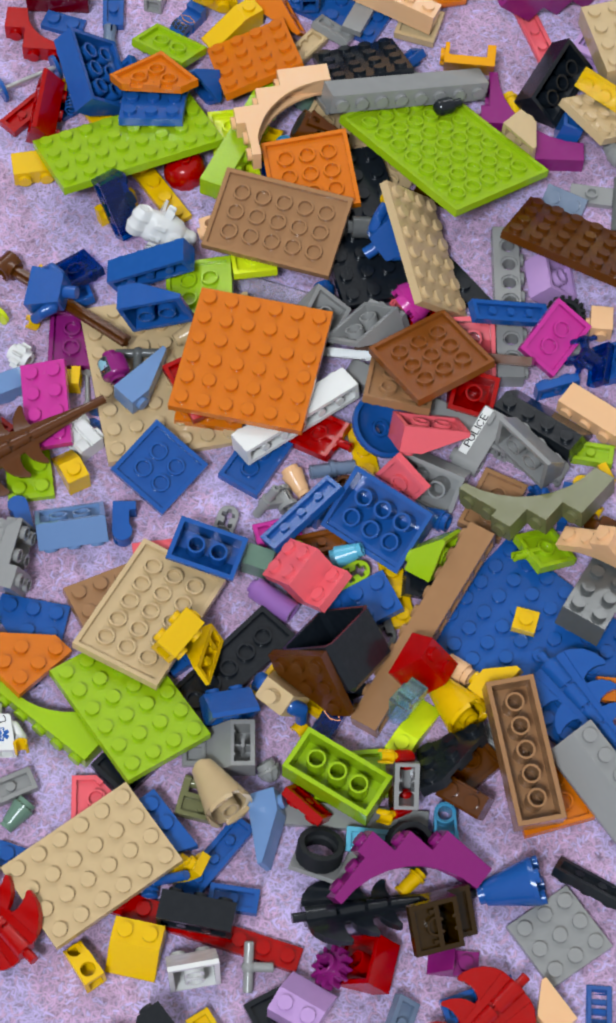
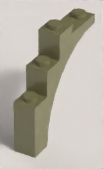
(541, 512)

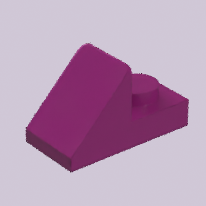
(451, 962)

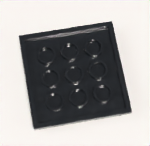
(365, 60)

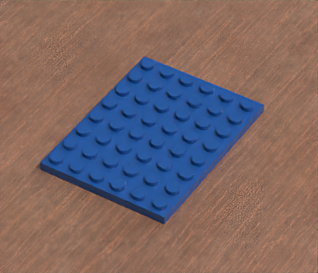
(484, 618)

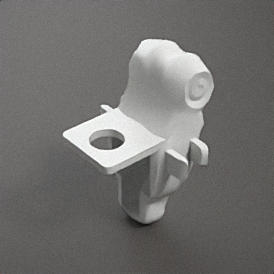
(158, 225)

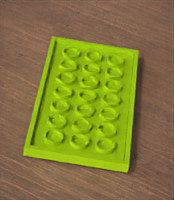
(96, 147)

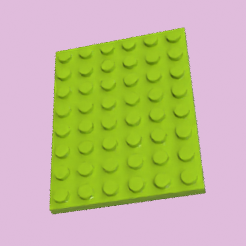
(448, 157)

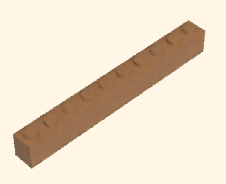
(426, 619)

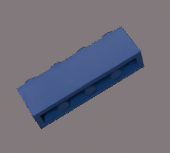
(152, 264)

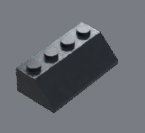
(551, 82)
(556, 430)

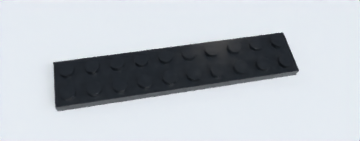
(240, 659)

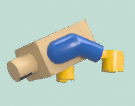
(282, 699)

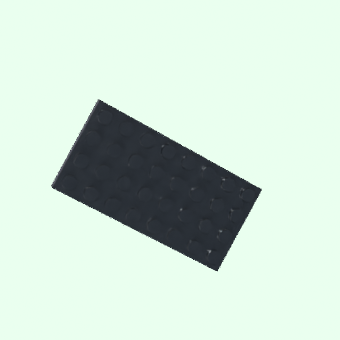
(353, 273)

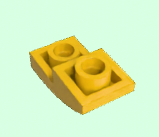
(194, 864)

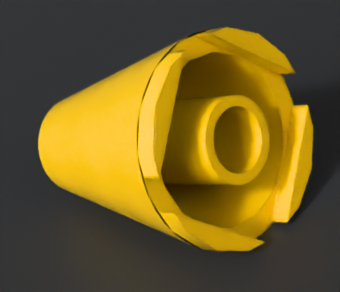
(458, 706)

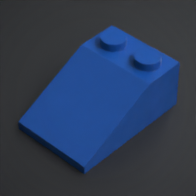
(151, 307)

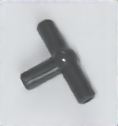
(137, 354)

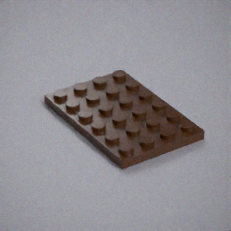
(564, 239)

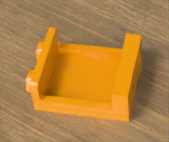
(457, 62)

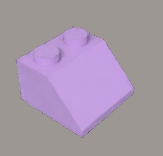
(548, 279)
(300, 1001)

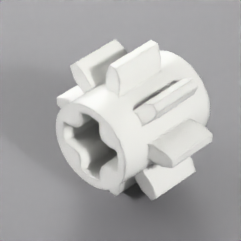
(20, 355)

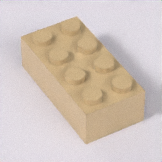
(599, 31)

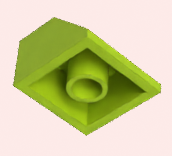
(429, 555)

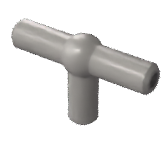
(249, 966)

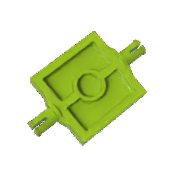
(541, 551)

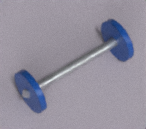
(54, 66)

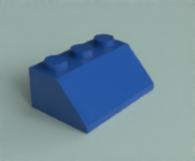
(207, 548)

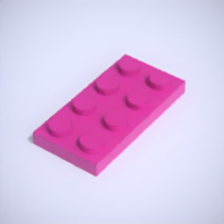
(45, 395)

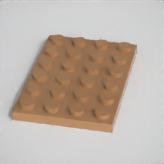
(277, 223)

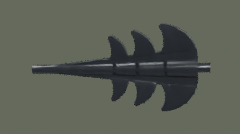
(328, 919)

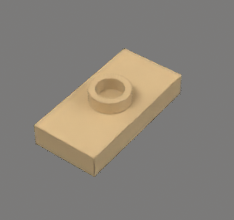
(310, 44)

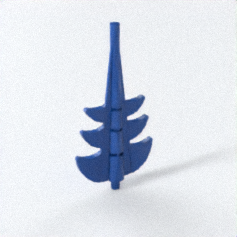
(564, 681)

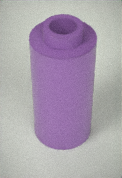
(272, 599)

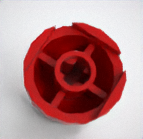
(185, 173)

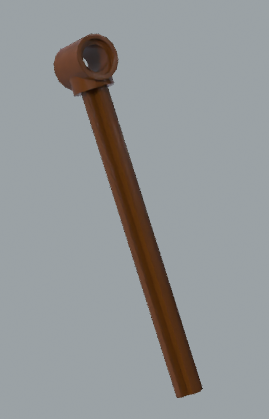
(12, 269)

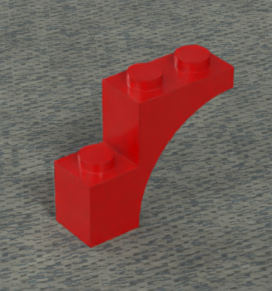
(18, 27)

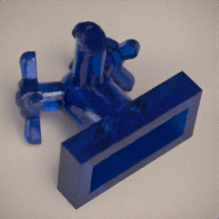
(595, 359)

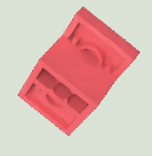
(307, 575)

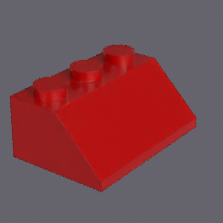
(46, 106)

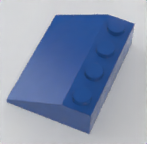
(86, 68)
(379, 518)

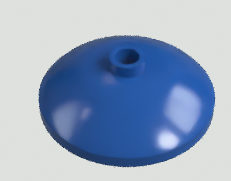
(364, 421)

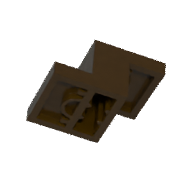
(441, 920)

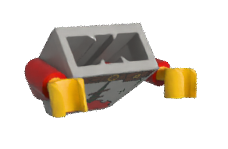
(405, 784)

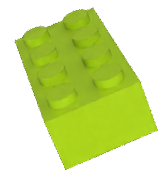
(337, 776)

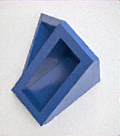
(209, 86)

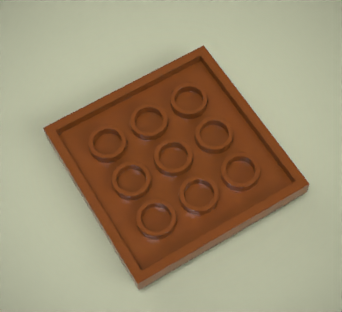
(431, 357)

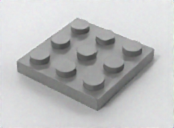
(559, 937)

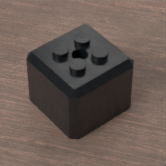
(350, 640)

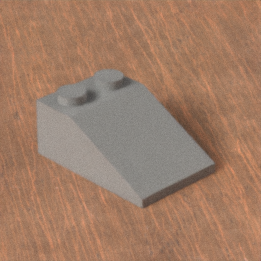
(367, 325)

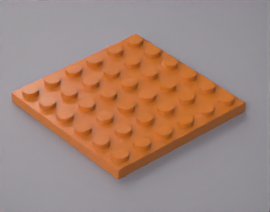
(251, 361)

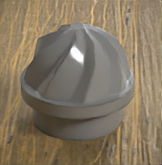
(268, 770)

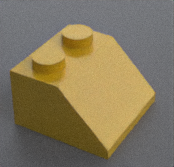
(135, 948)

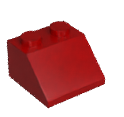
(473, 395)
(424, 661)
(372, 964)

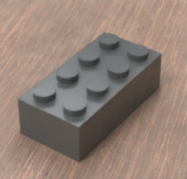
(591, 603)

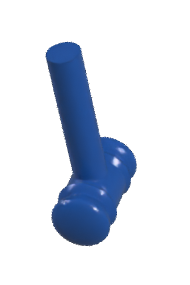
(151, 891)

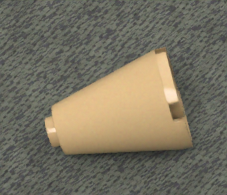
(219, 793)

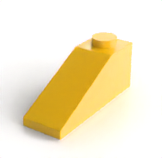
(236, 22)
(205, 652)

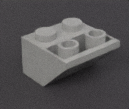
(233, 746)

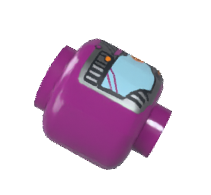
(113, 366)

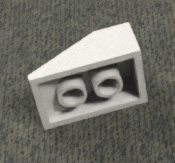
(193, 969)

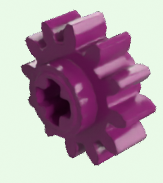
(332, 967)

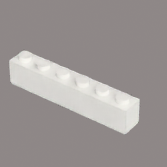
(328, 397)

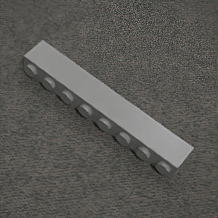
(403, 90)

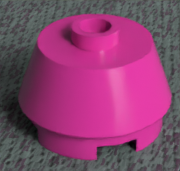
(406, 302)

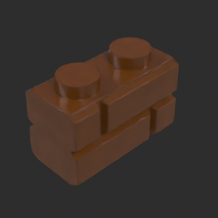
(466, 798)

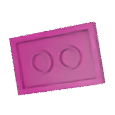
(552, 336)

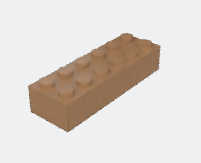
(524, 753)

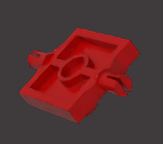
(324, 438)

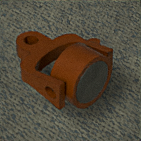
(309, 123)

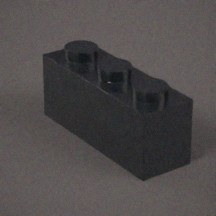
(196, 913)

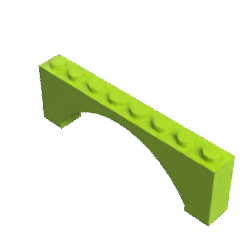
(63, 728)

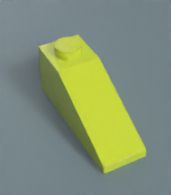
(414, 729)

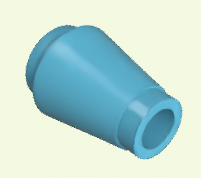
(346, 554)

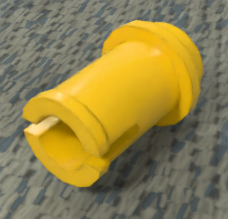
(510, 97)
(411, 881)

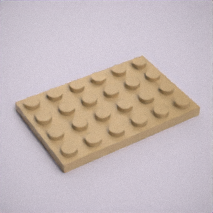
(423, 250)
(138, 607)
(93, 864)

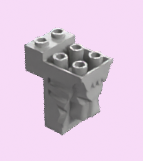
(15, 543)

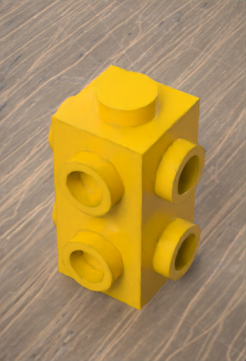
(183, 628)

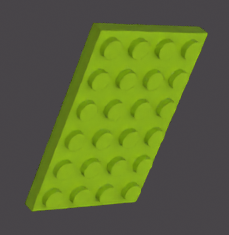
(127, 718)

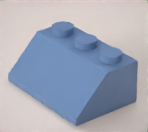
(71, 527)

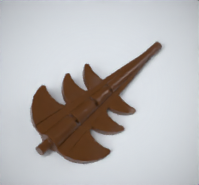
(27, 438)

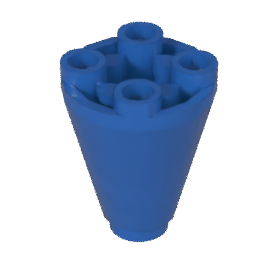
(515, 885)

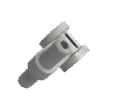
(276, 498)

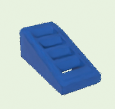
(607, 991)

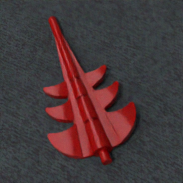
(18, 927)
(497, 1001)

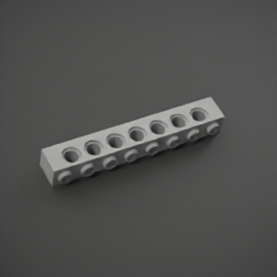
(501, 278)

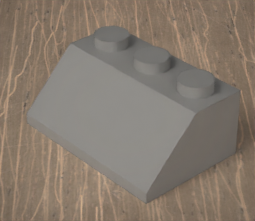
(528, 451)
(444, 481)

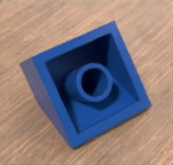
(229, 704)

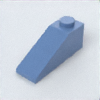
(138, 386)
(267, 822)

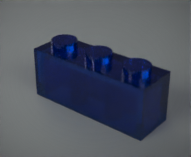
(115, 200)

